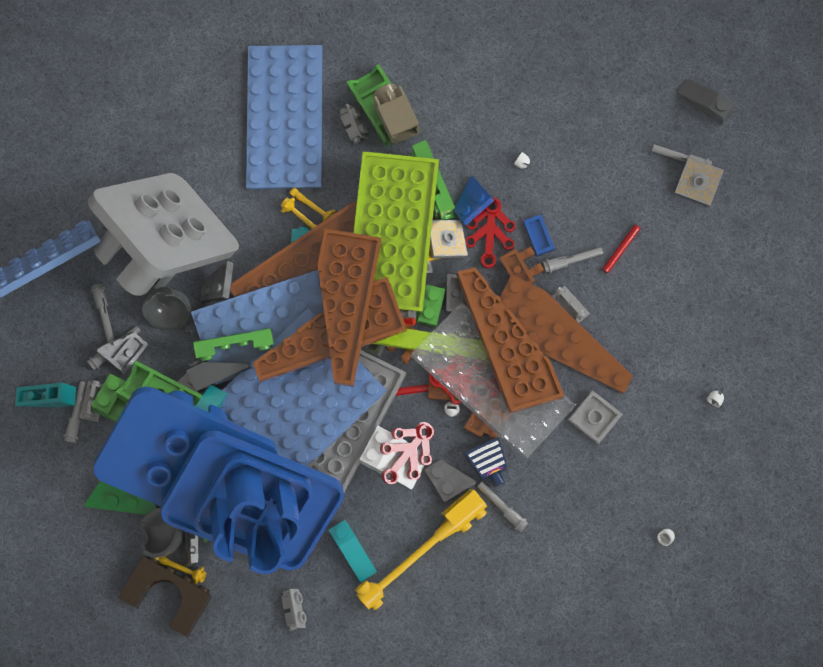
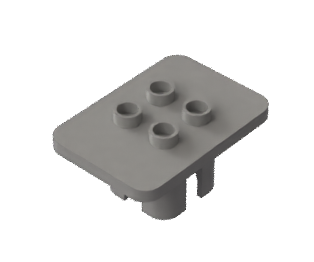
(161, 228)

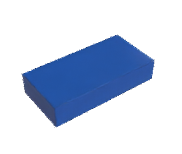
(539, 235)

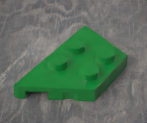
(115, 499)

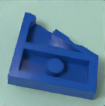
(472, 201)

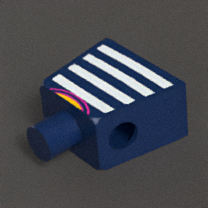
(488, 461)

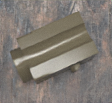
(395, 113)

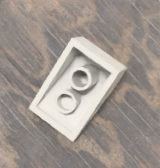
(379, 462)

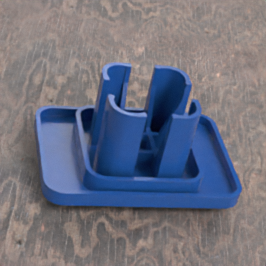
(156, 439)
(251, 502)

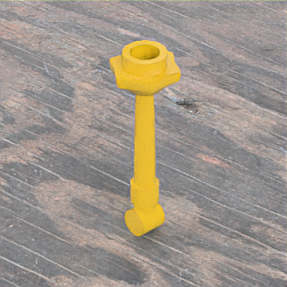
(299, 196)
(288, 205)
(198, 575)

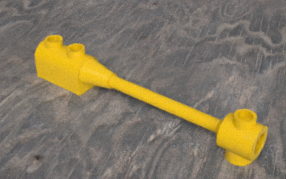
(457, 518)

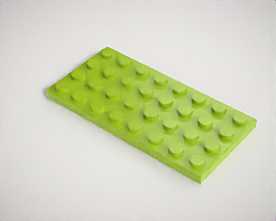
(398, 206)

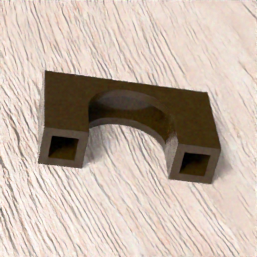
(150, 573)

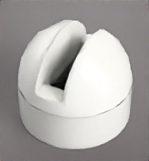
(523, 158)
(717, 397)
(451, 412)
(666, 537)

